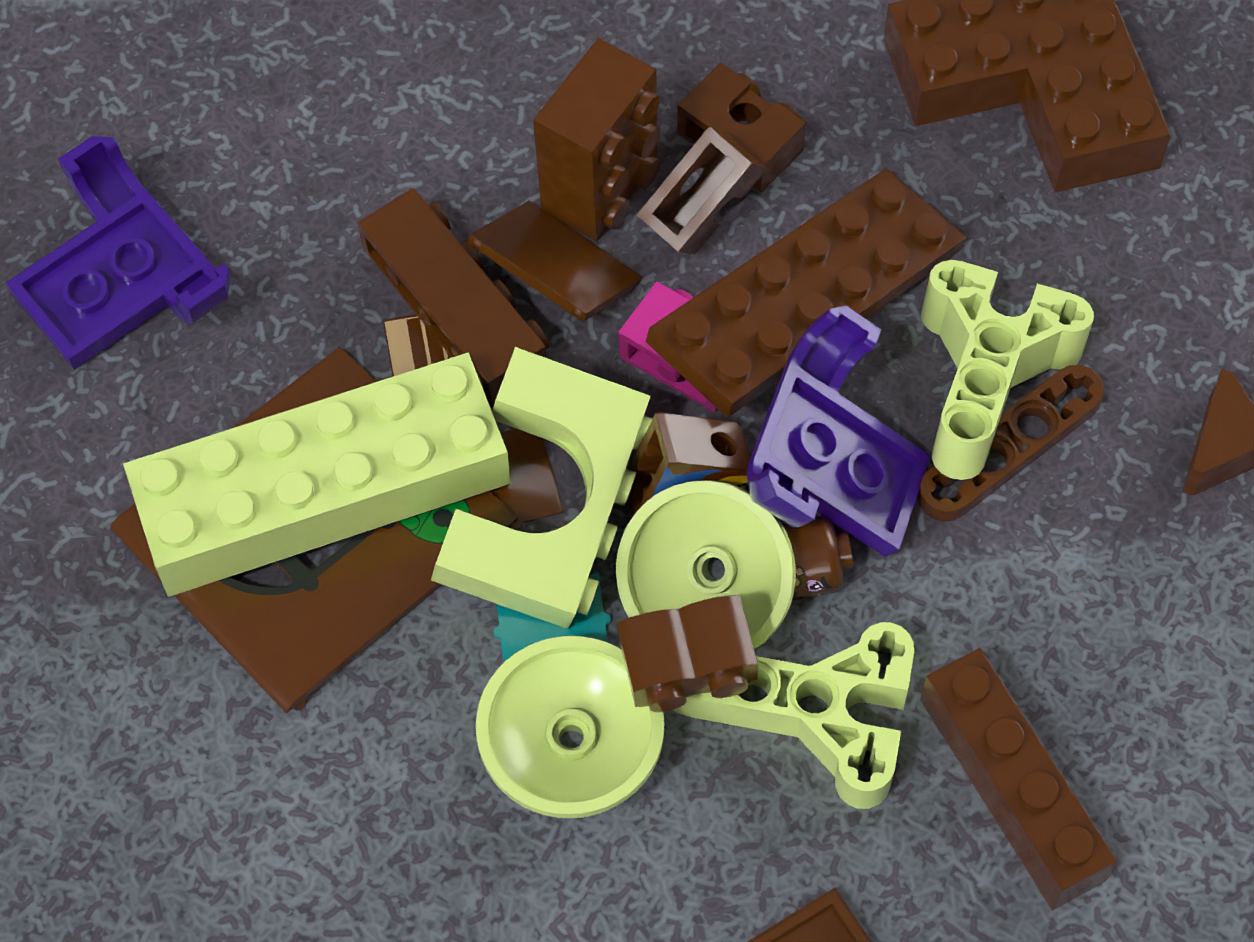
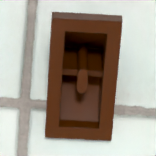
(1225, 437)

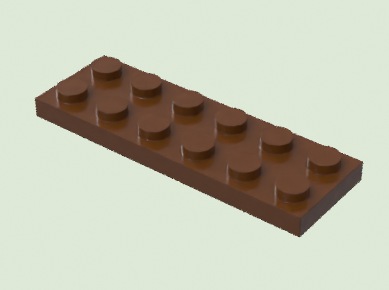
(851, 254)

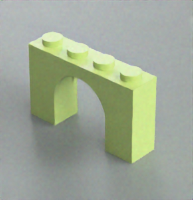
(550, 570)

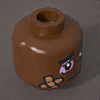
(819, 557)

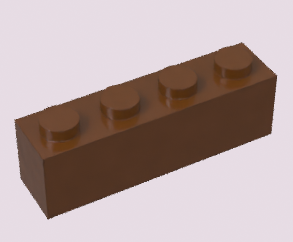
(448, 287)
(1017, 779)

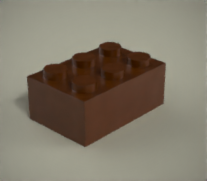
(598, 140)

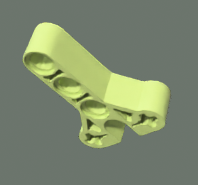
(993, 354)
(831, 734)

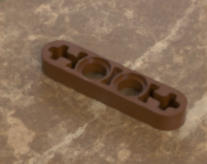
(1013, 445)

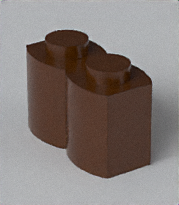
(688, 653)

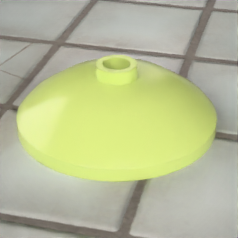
(685, 526)
(562, 689)

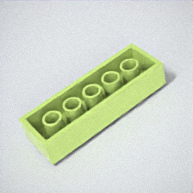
(317, 474)

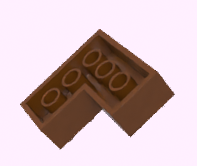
(1055, 57)

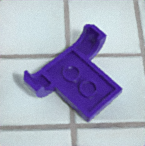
(119, 266)
(829, 453)

